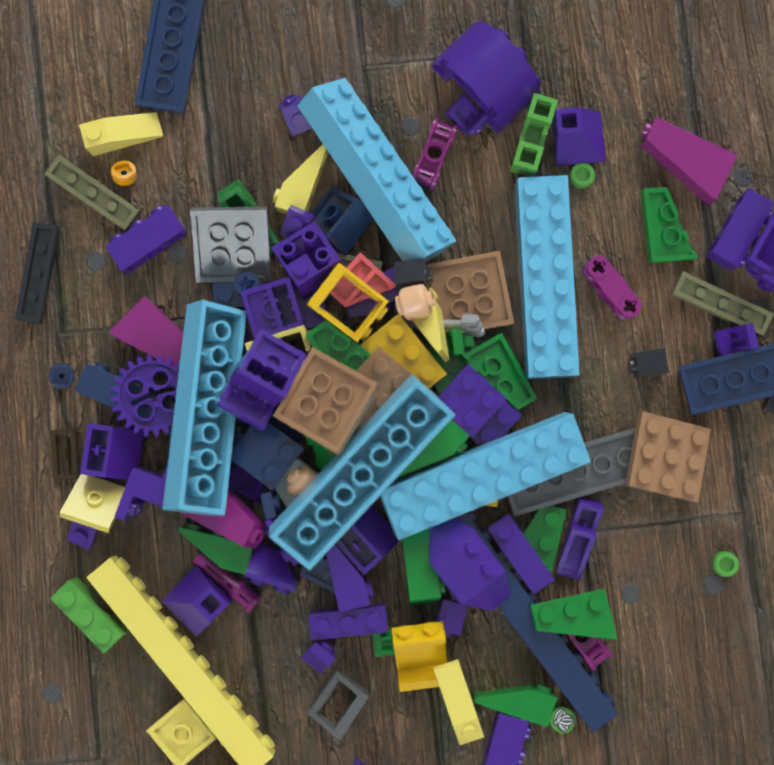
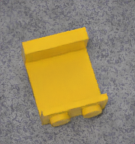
(417, 653)

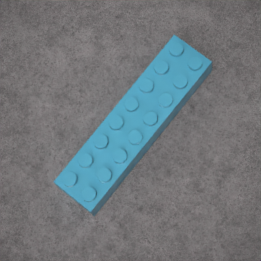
(375, 171)
(546, 277)
(200, 429)
(361, 472)
(484, 474)

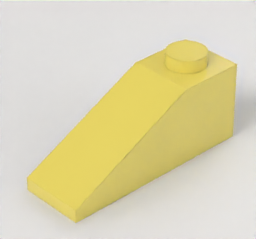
(120, 132)
(301, 184)
(433, 329)
(458, 702)

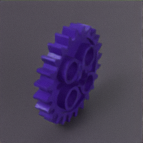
(144, 374)

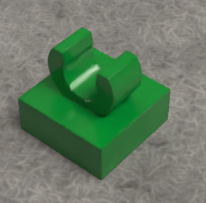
(457, 343)
(383, 644)

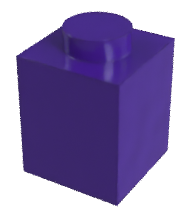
(452, 616)

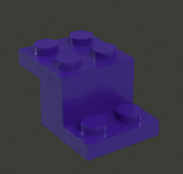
(279, 307)
(261, 379)
(478, 407)
(141, 485)

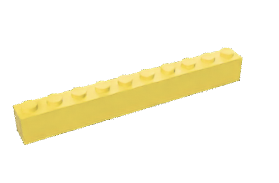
(181, 663)

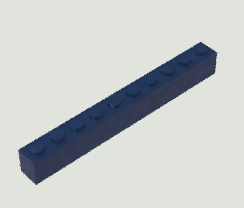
(551, 648)

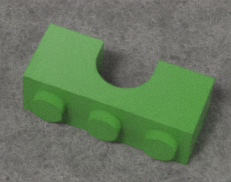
(533, 135)
(77, 603)

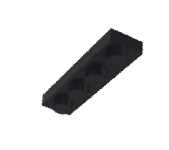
(37, 273)

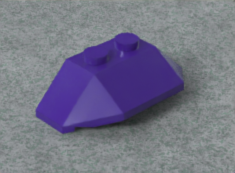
(467, 565)

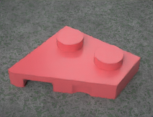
(348, 294)

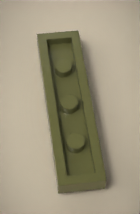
(92, 193)
(721, 303)

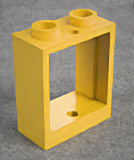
(377, 311)

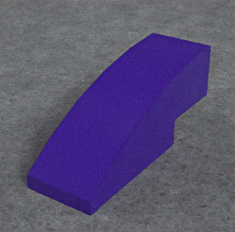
(579, 537)

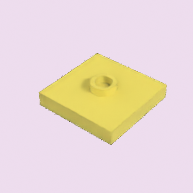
(93, 503)
(181, 733)

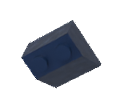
(341, 219)
(265, 454)

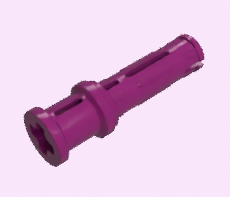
(237, 588)

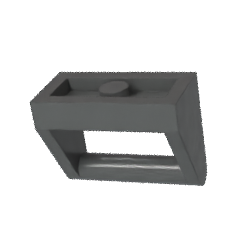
(351, 711)

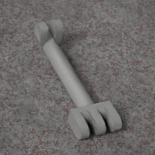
(470, 324)

